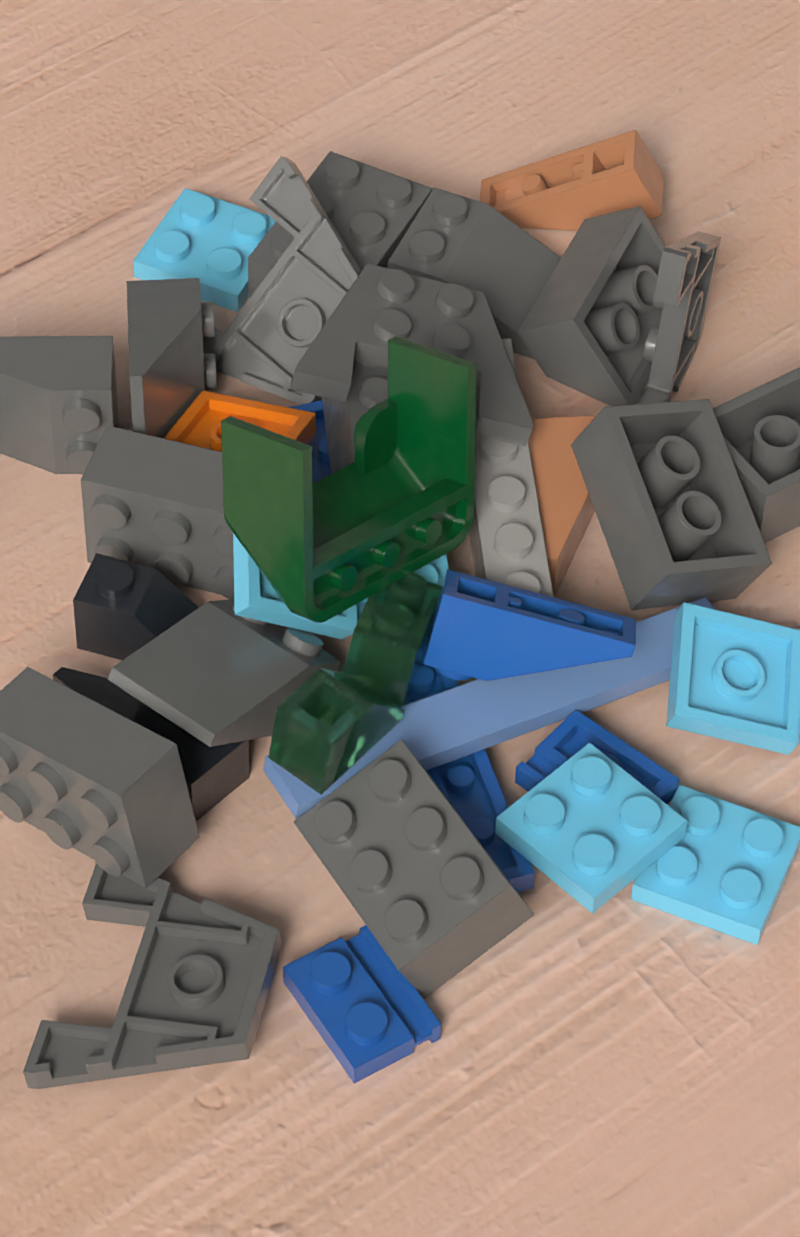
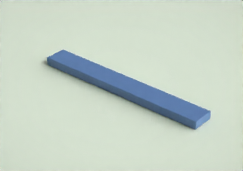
(505, 708)

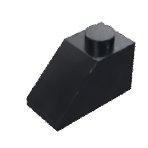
(125, 607)

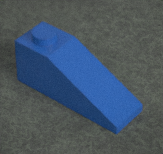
(509, 632)

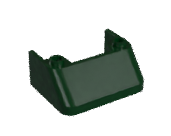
(375, 518)

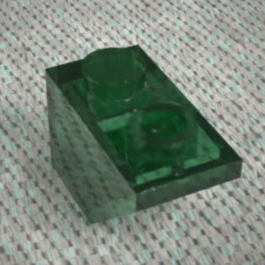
(393, 636)
(329, 727)

